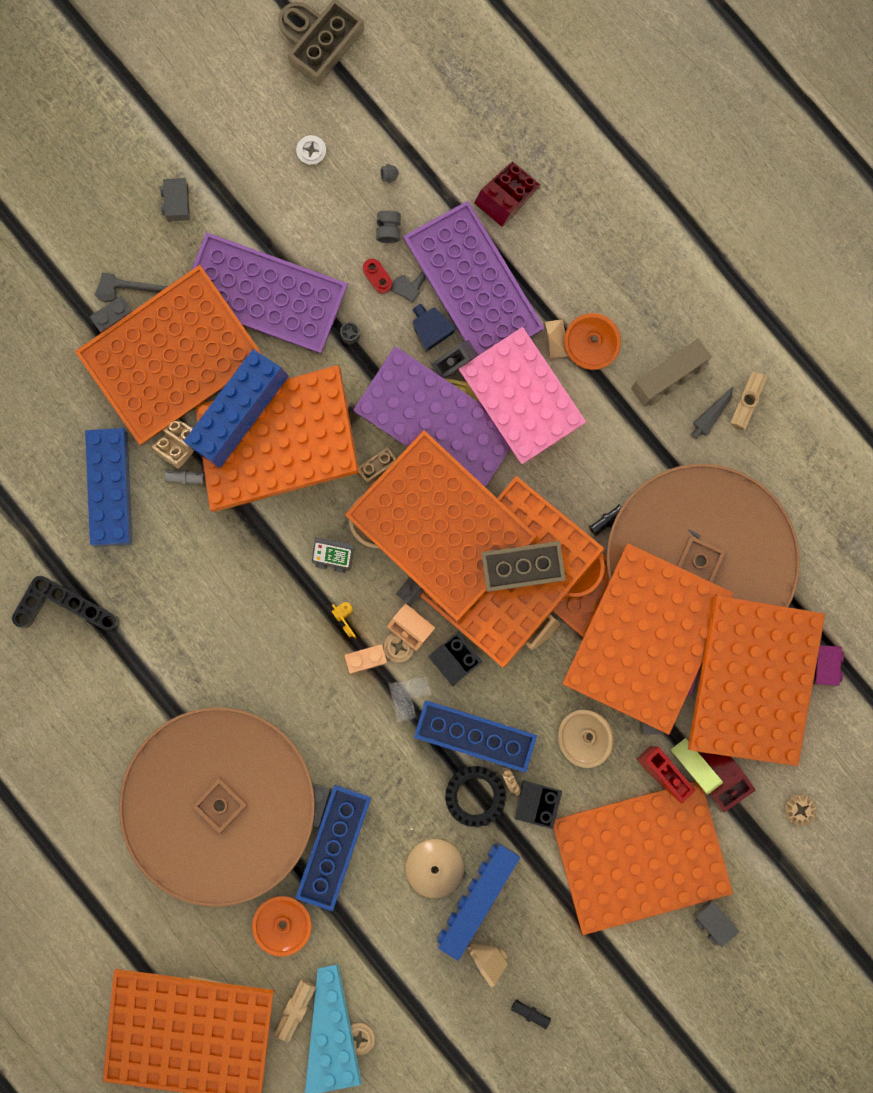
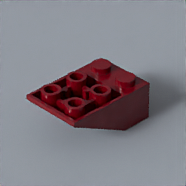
(506, 193)
(735, 783)

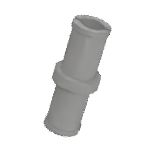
(185, 477)

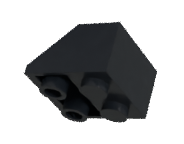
(455, 659)
(537, 804)

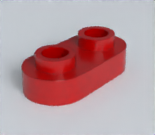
(376, 275)

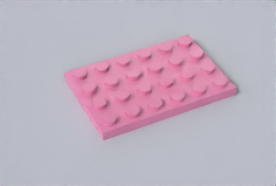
(522, 395)

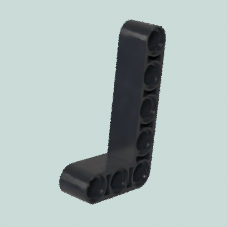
(65, 601)

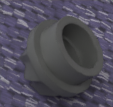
(389, 173)

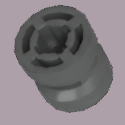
(350, 333)

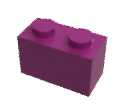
(828, 666)

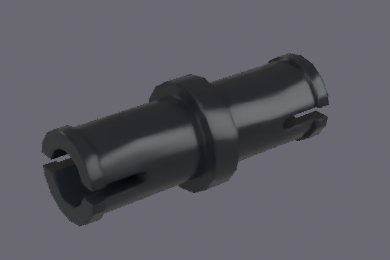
(606, 521)
(530, 1014)

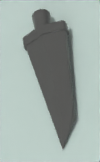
(708, 419)

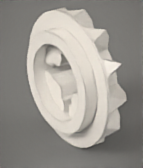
(306, 143)

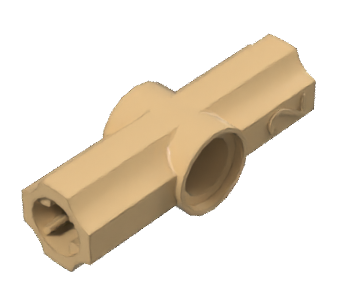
(744, 411)
(295, 1010)

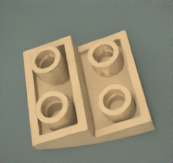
(171, 444)
(376, 466)

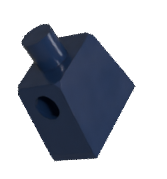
(431, 327)

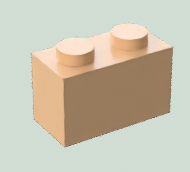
(411, 627)
(365, 659)

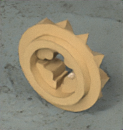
(390, 652)
(510, 781)
(791, 809)
(367, 1033)

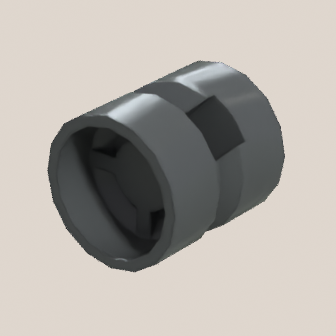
(388, 227)

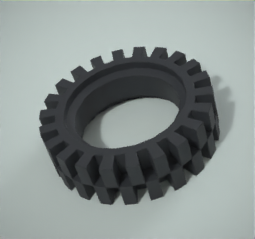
(498, 799)

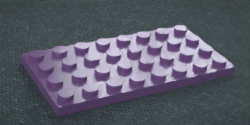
(471, 278)
(273, 293)
(413, 398)

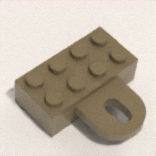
(321, 39)

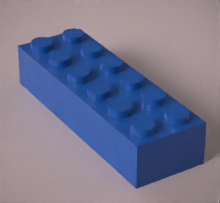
(236, 408)
(108, 487)
(475, 736)
(333, 847)
(478, 900)

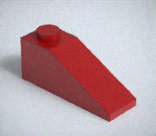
(665, 773)

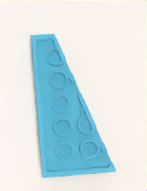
(332, 1047)

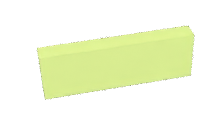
(696, 767)

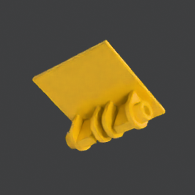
(341, 612)

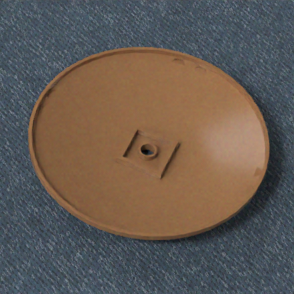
(741, 525)
(172, 813)

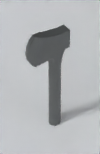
(108, 283)
(408, 290)

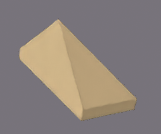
(555, 339)

